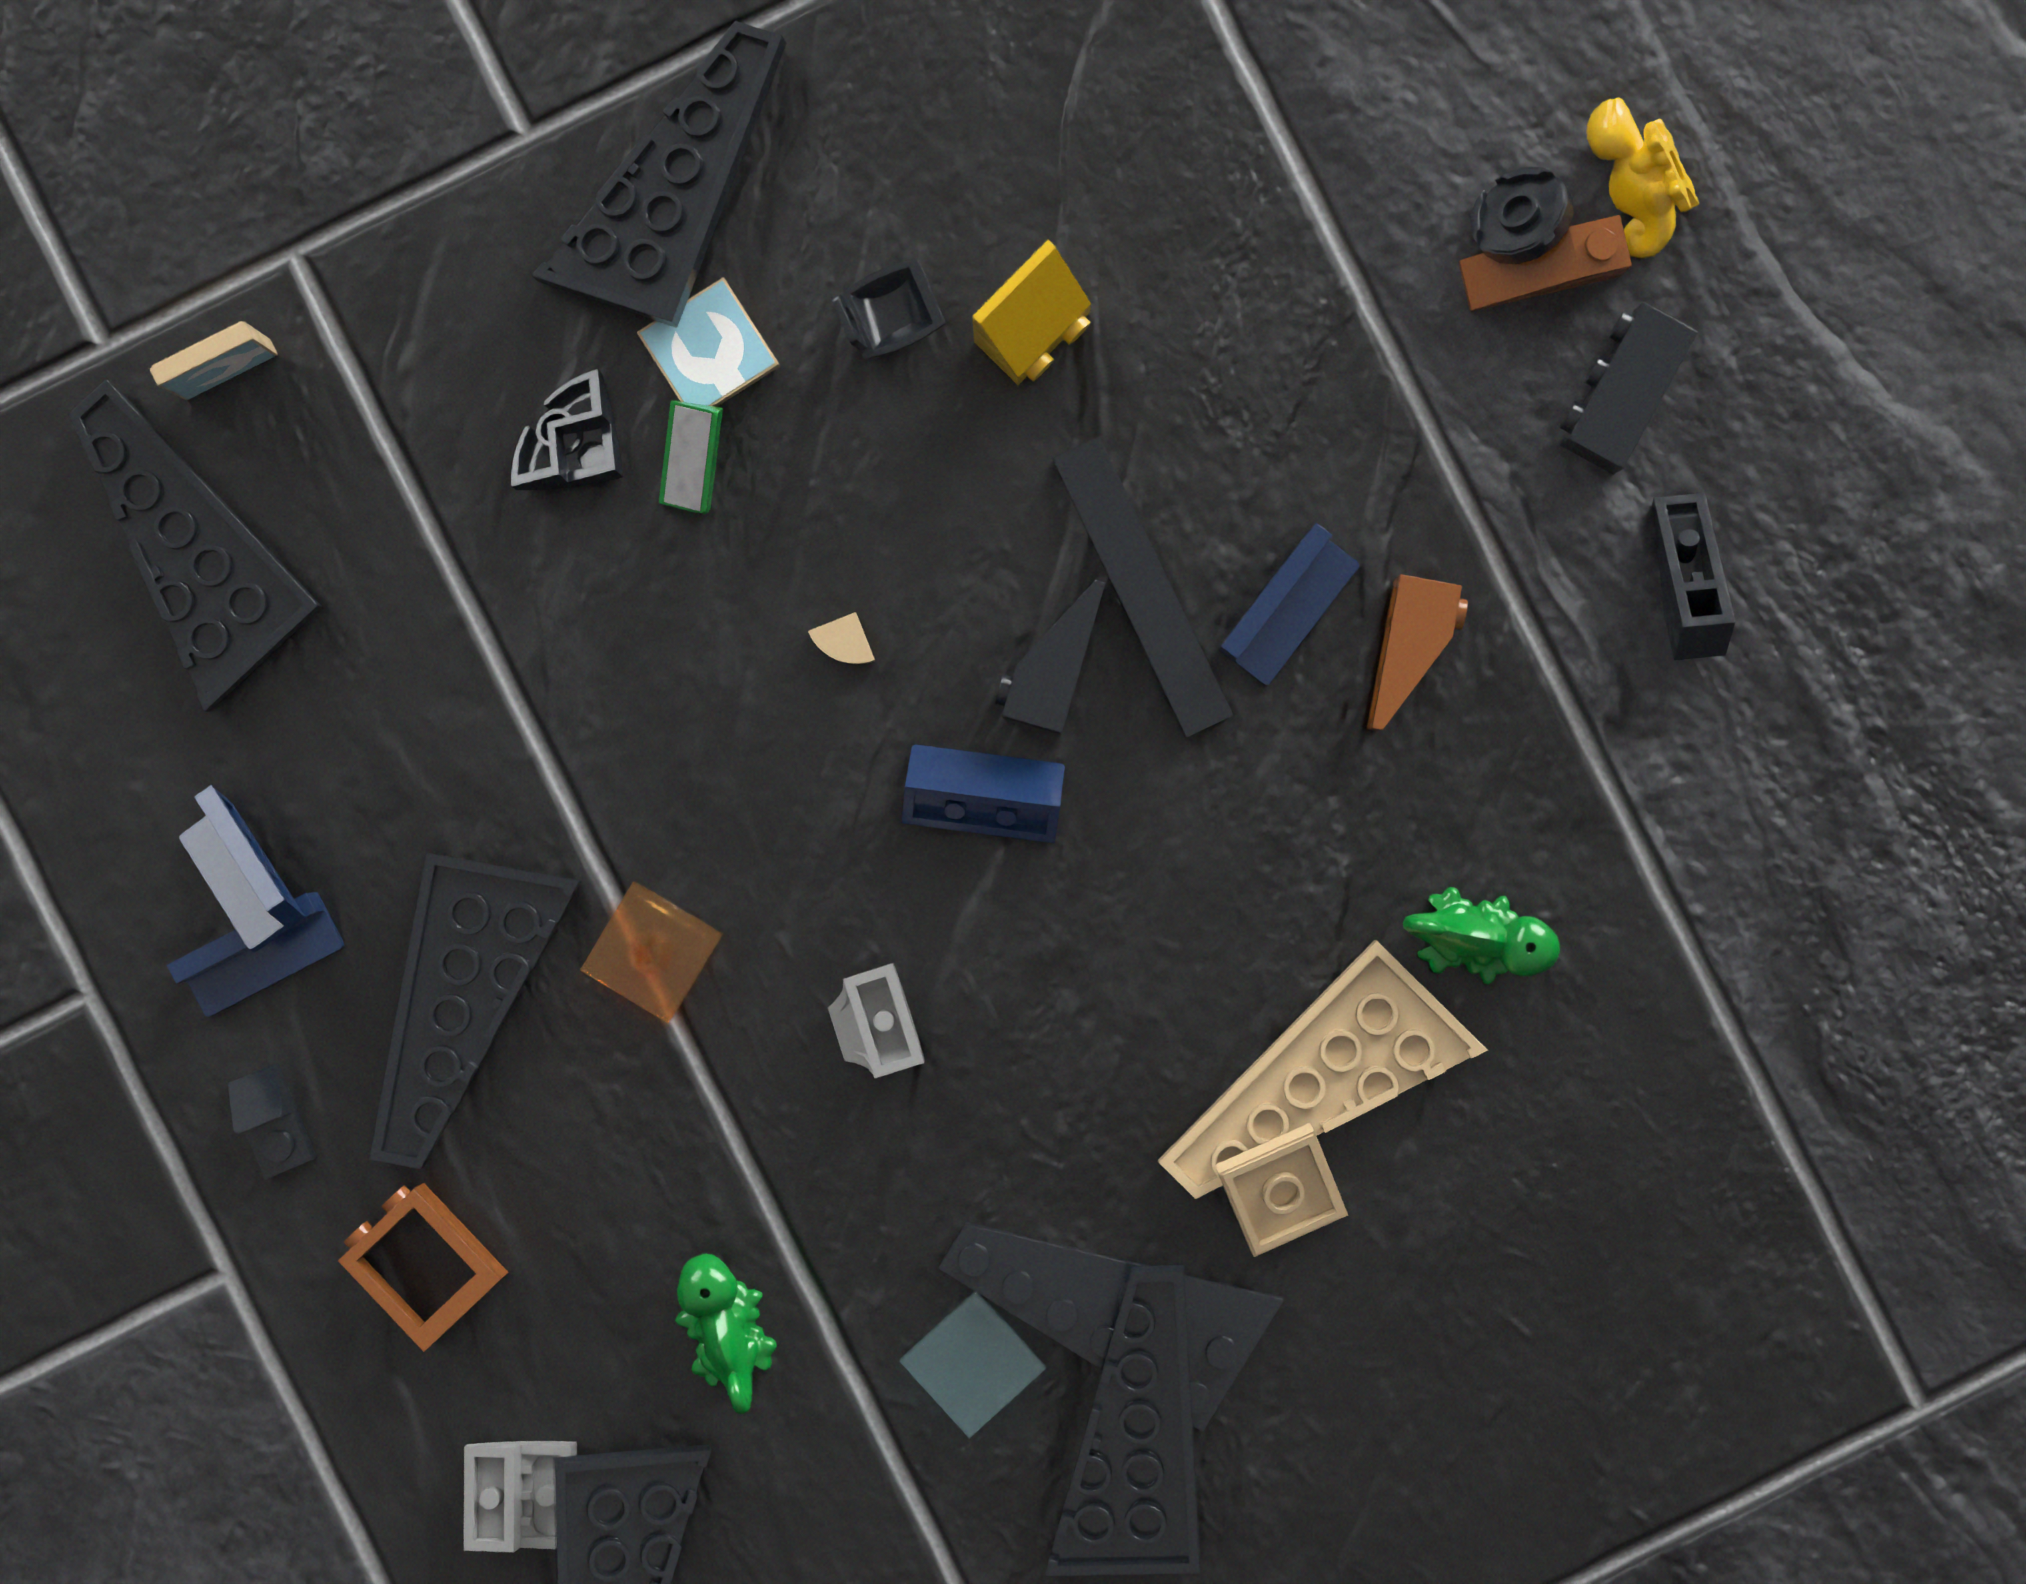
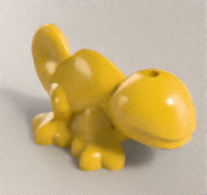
(1644, 177)

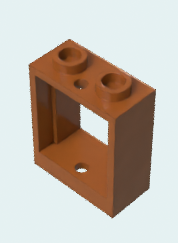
(453, 1231)

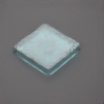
(972, 1363)

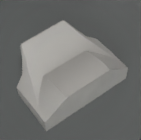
(876, 1022)

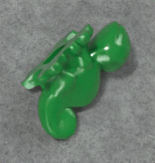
(1482, 937)
(723, 1320)

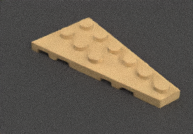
(1339, 1059)

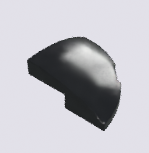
(572, 441)

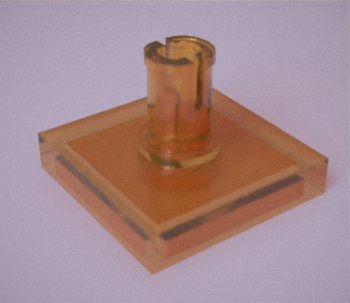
(651, 952)

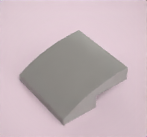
(510, 1494)

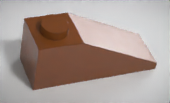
(1582, 257)
(1416, 632)

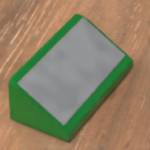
(690, 456)

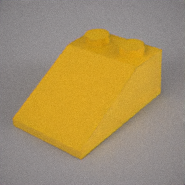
(1032, 315)

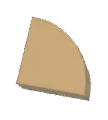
(843, 640)

